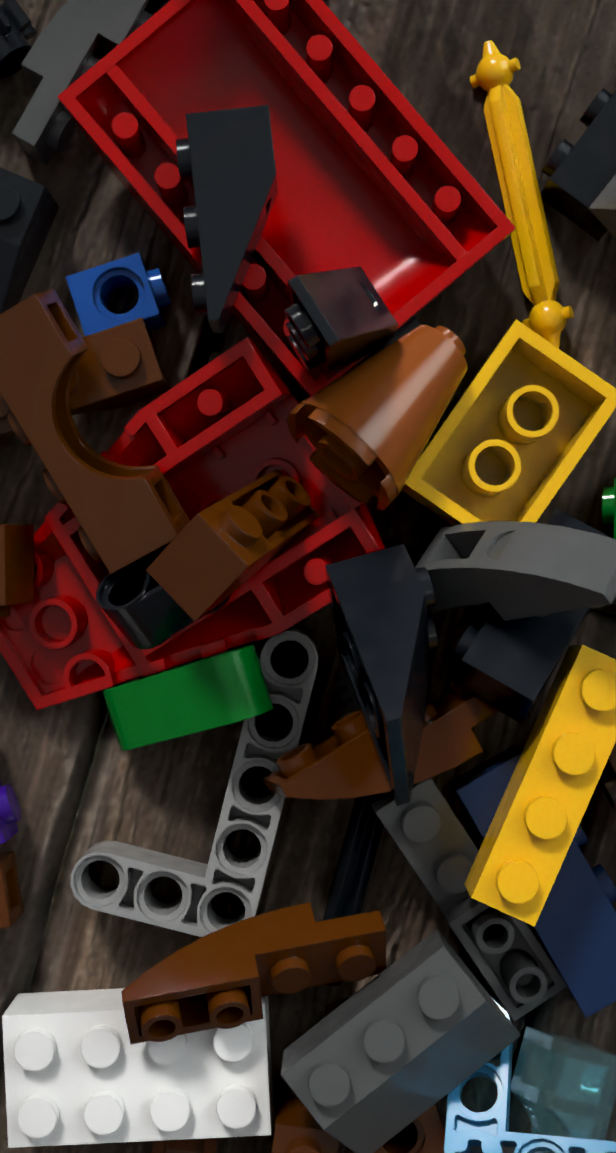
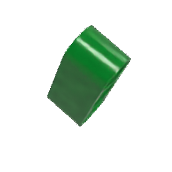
(188, 699)

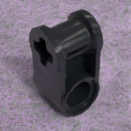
(141, 605)

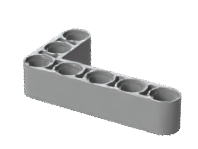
(240, 810)

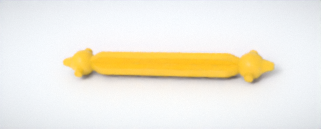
(521, 193)

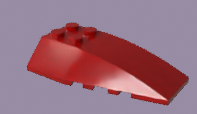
(208, 441)

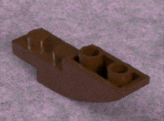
(348, 761)
(229, 970)

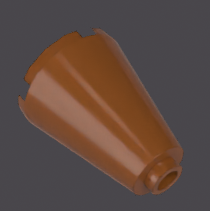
(382, 413)

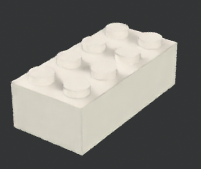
(83, 1082)

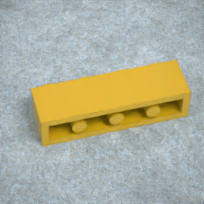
(549, 788)

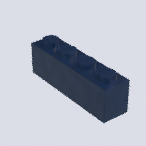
(578, 914)

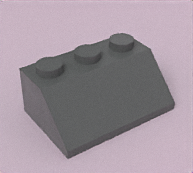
(396, 1046)

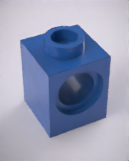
(93, 287)

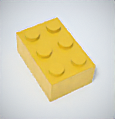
(512, 434)

